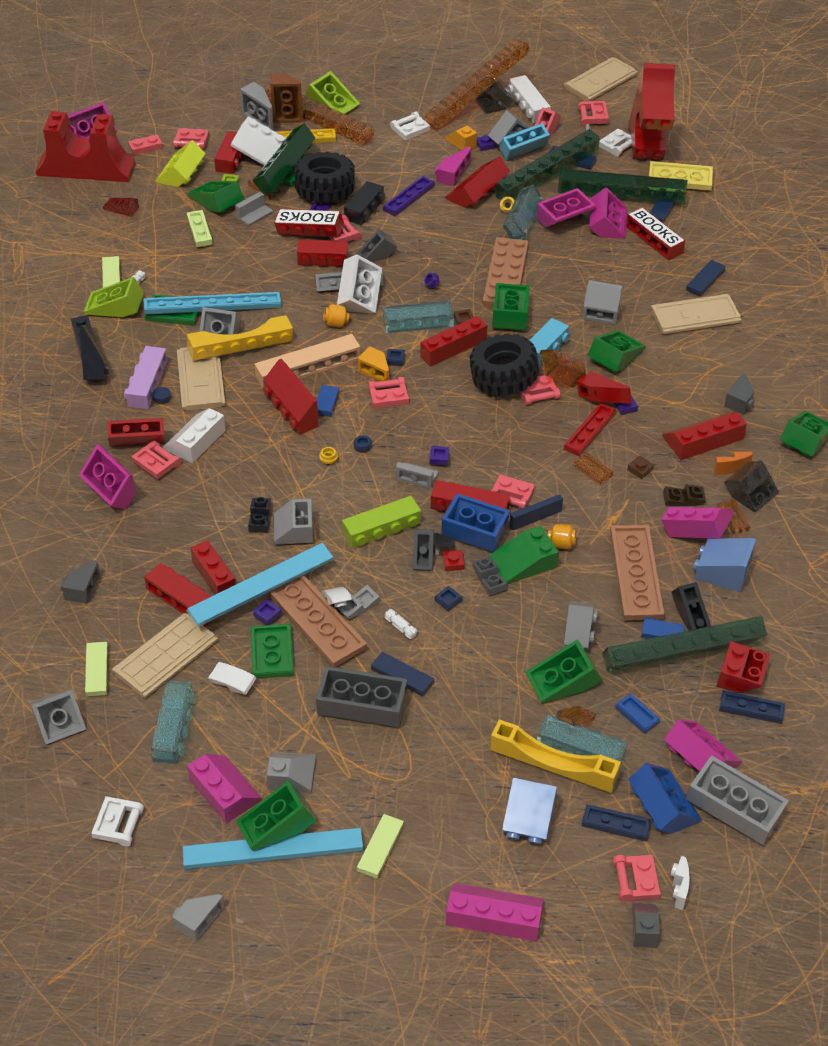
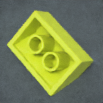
(182, 165)

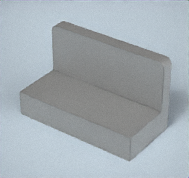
(252, 209)
(415, 475)

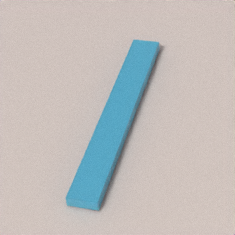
(221, 302)
(259, 584)
(295, 847)

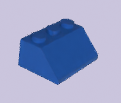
(475, 522)
(663, 798)

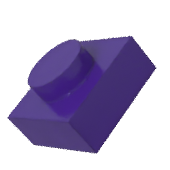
(485, 143)
(625, 408)
(439, 455)
(267, 612)

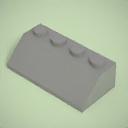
(737, 800)

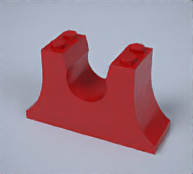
(652, 111)
(84, 158)

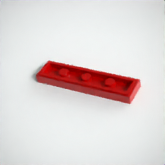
(589, 429)

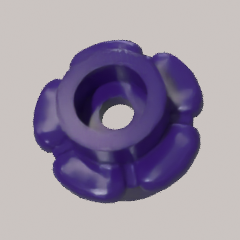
(431, 280)

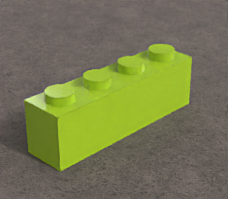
(381, 521)

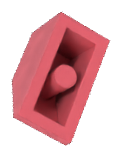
(549, 119)

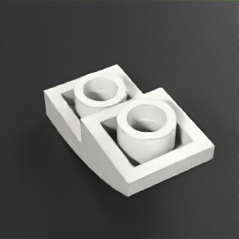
(337, 596)
(232, 677)
(681, 882)

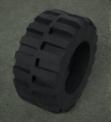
(324, 177)
(504, 364)

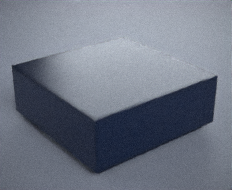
(395, 357)
(448, 598)

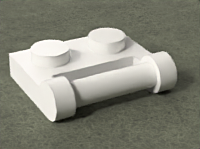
(411, 129)
(616, 142)
(110, 819)

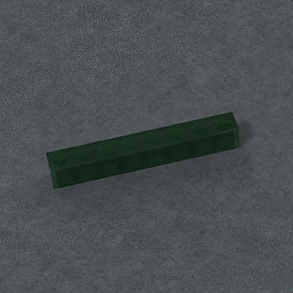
(549, 165)
(624, 185)
(683, 643)

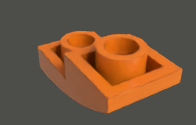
(730, 465)

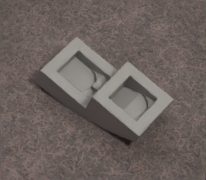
(360, 603)

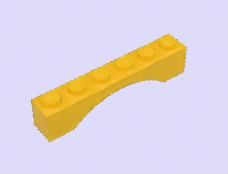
(207, 345)
(591, 770)

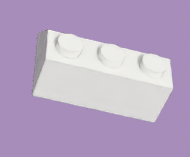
(257, 141)
(359, 285)
(197, 435)

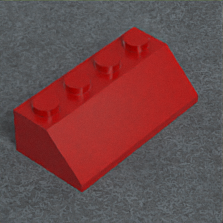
(479, 183)
(291, 398)
(706, 435)

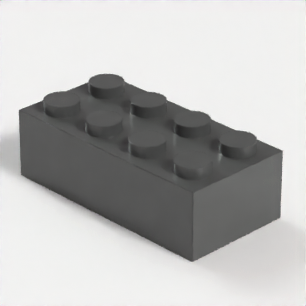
(361, 696)

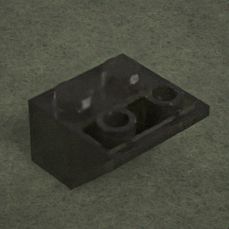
(496, 97)
(752, 485)

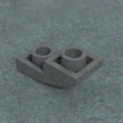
(489, 576)

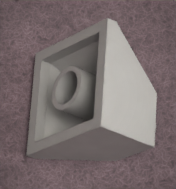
(219, 321)
(57, 716)
(294, 767)

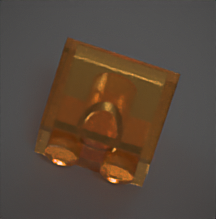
(562, 367)

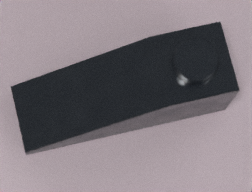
(93, 361)
(691, 606)

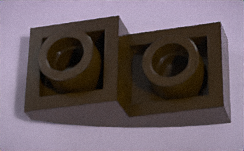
(688, 496)

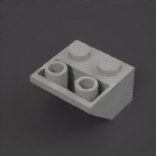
(602, 302)
(294, 522)

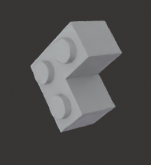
(506, 126)
(579, 623)

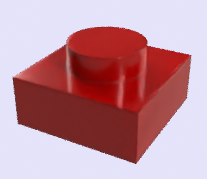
(453, 560)

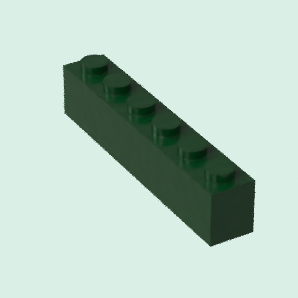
(284, 159)

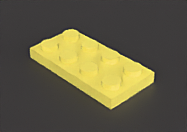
(697, 175)

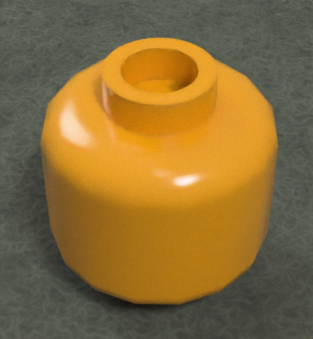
(335, 316)
(562, 536)

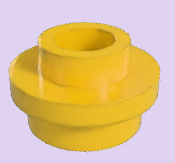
(506, 200)
(328, 455)

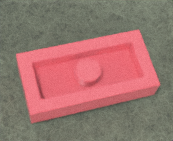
(145, 144)

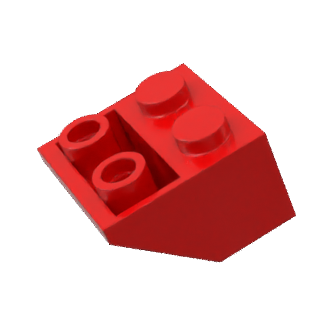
(742, 668)

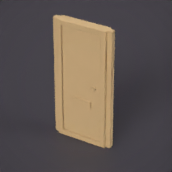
(600, 79)
(695, 314)
(200, 382)
(164, 655)

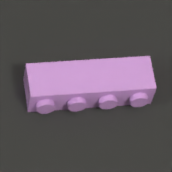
(146, 377)

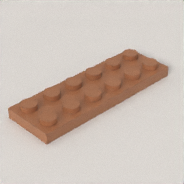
(505, 266)
(636, 572)
(318, 620)

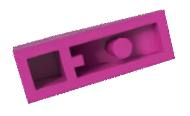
(453, 167)

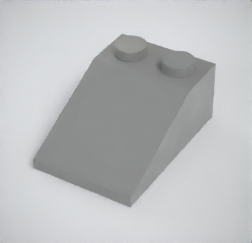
(256, 104)

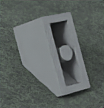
(197, 915)

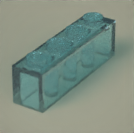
(522, 212)
(418, 316)
(172, 722)
(579, 739)

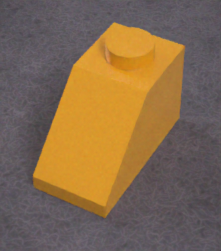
(463, 138)
(374, 364)

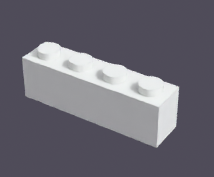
(527, 97)

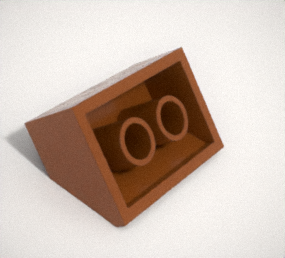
(286, 98)

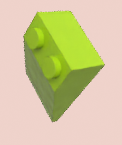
(332, 93)
(116, 299)

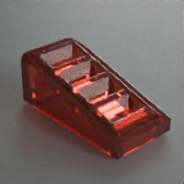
(123, 206)

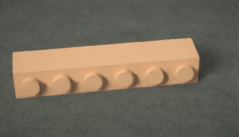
(314, 358)

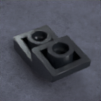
(259, 514)

